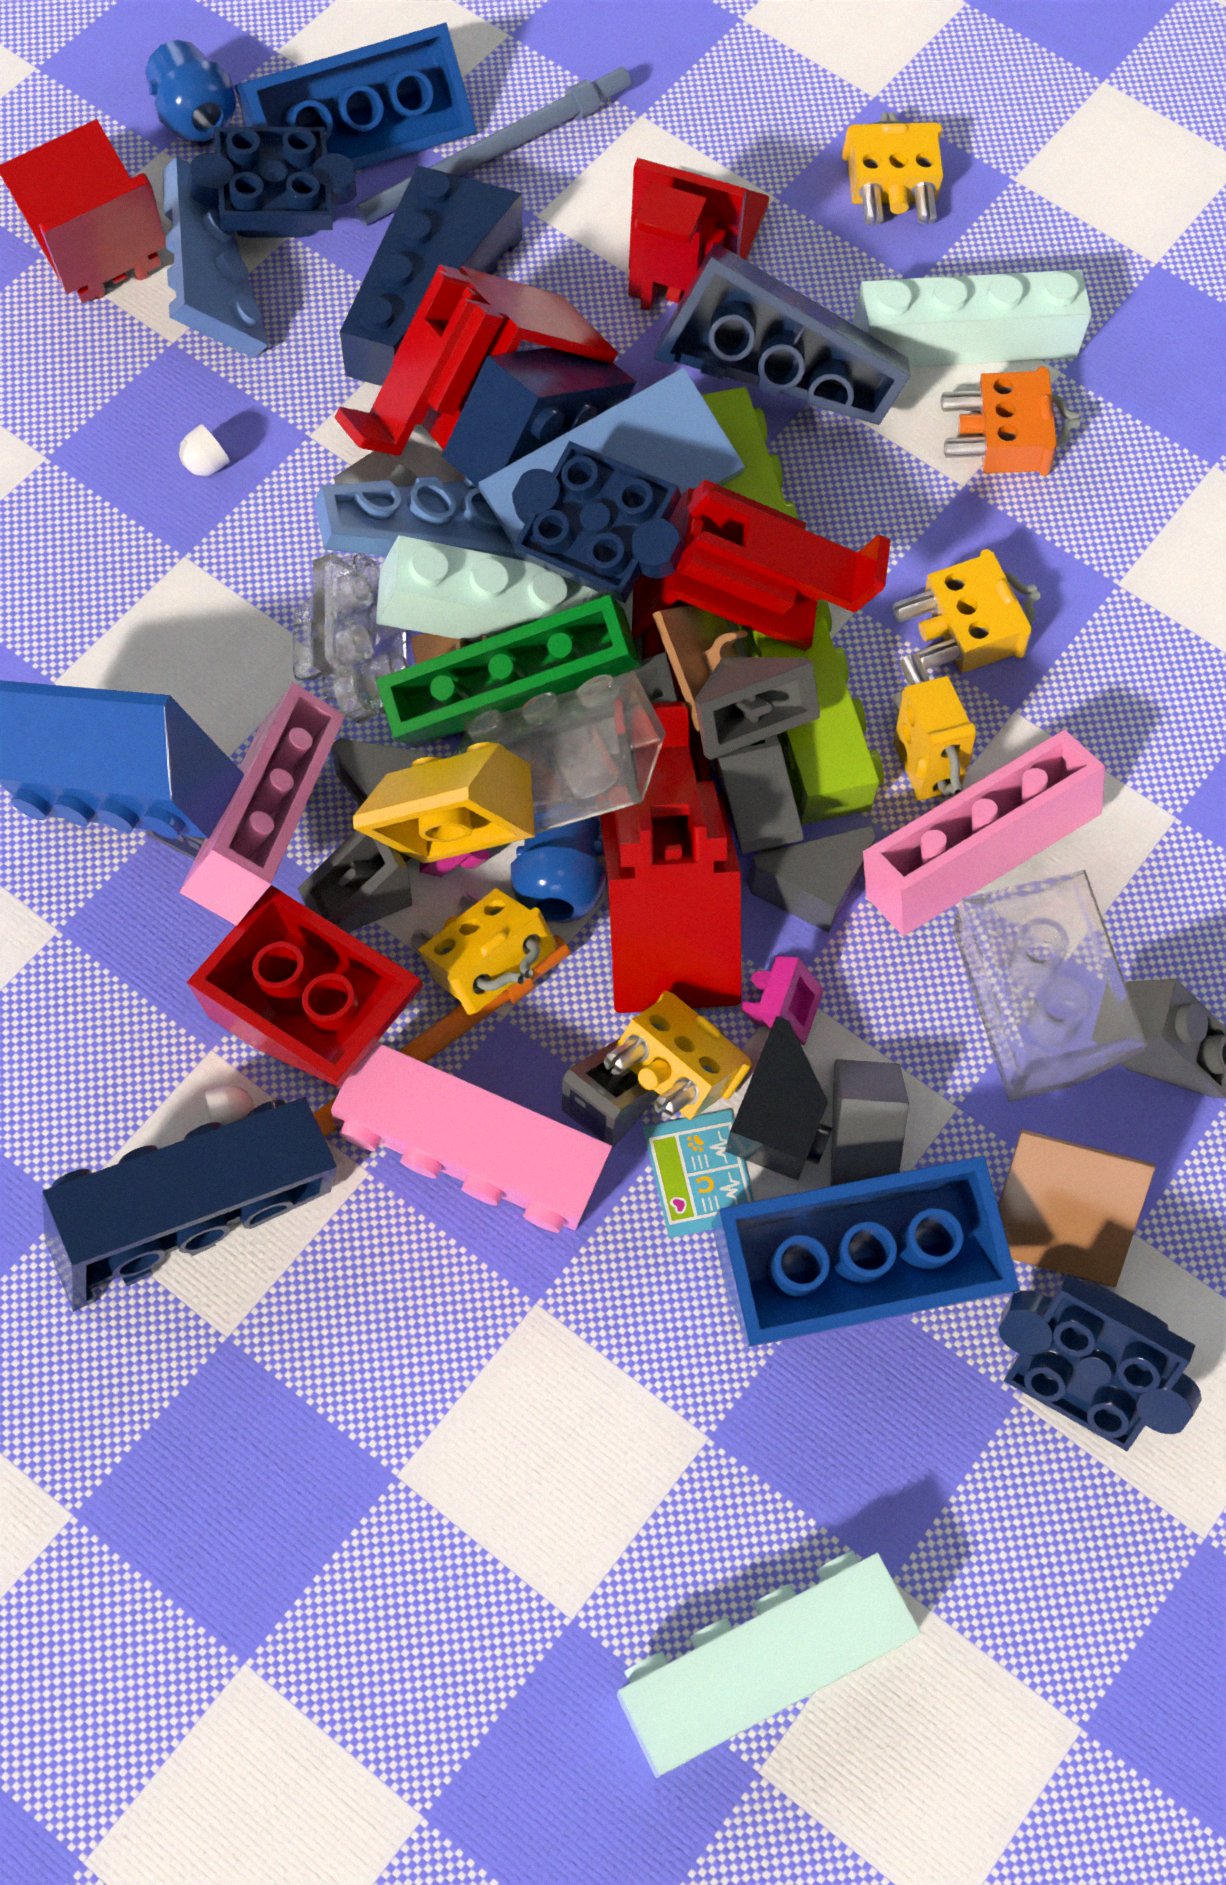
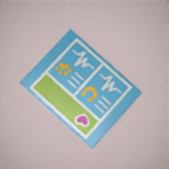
(695, 1171)

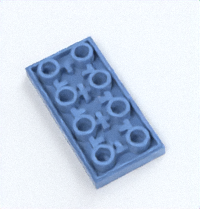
(658, 431)

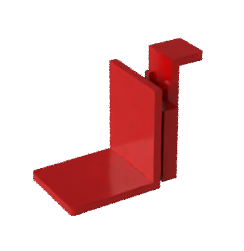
(86, 210)
(677, 222)
(446, 345)
(758, 568)
(673, 885)

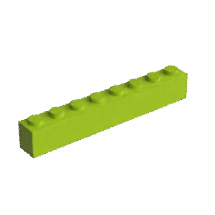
(827, 757)

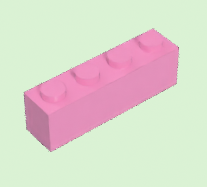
(266, 807)
(983, 832)
(470, 1136)

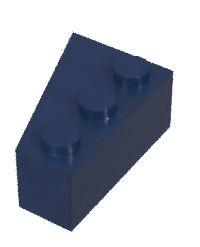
(528, 402)

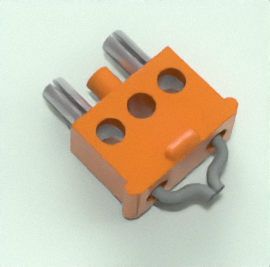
(1012, 422)

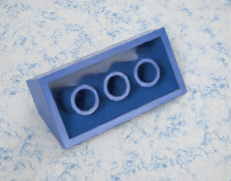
(371, 98)
(111, 760)
(864, 1251)

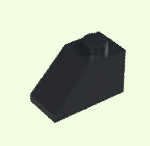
(781, 1109)

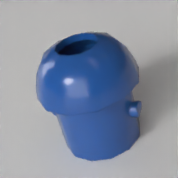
(189, 91)
(560, 871)

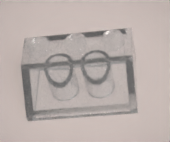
(584, 747)
(1046, 984)

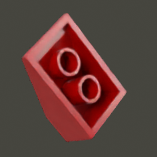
(302, 988)

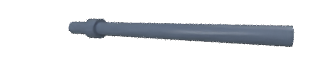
(578, 101)

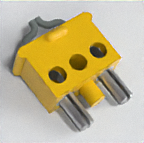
(894, 166)
(973, 613)
(932, 732)
(485, 948)
(679, 1057)

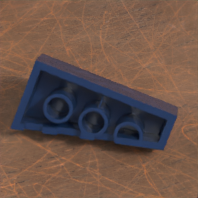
(436, 223)
(773, 337)
(183, 1195)

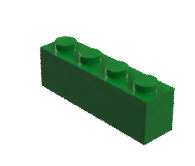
(508, 671)

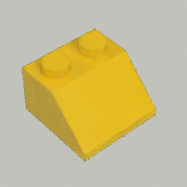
(452, 804)

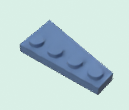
(207, 269)
(373, 514)

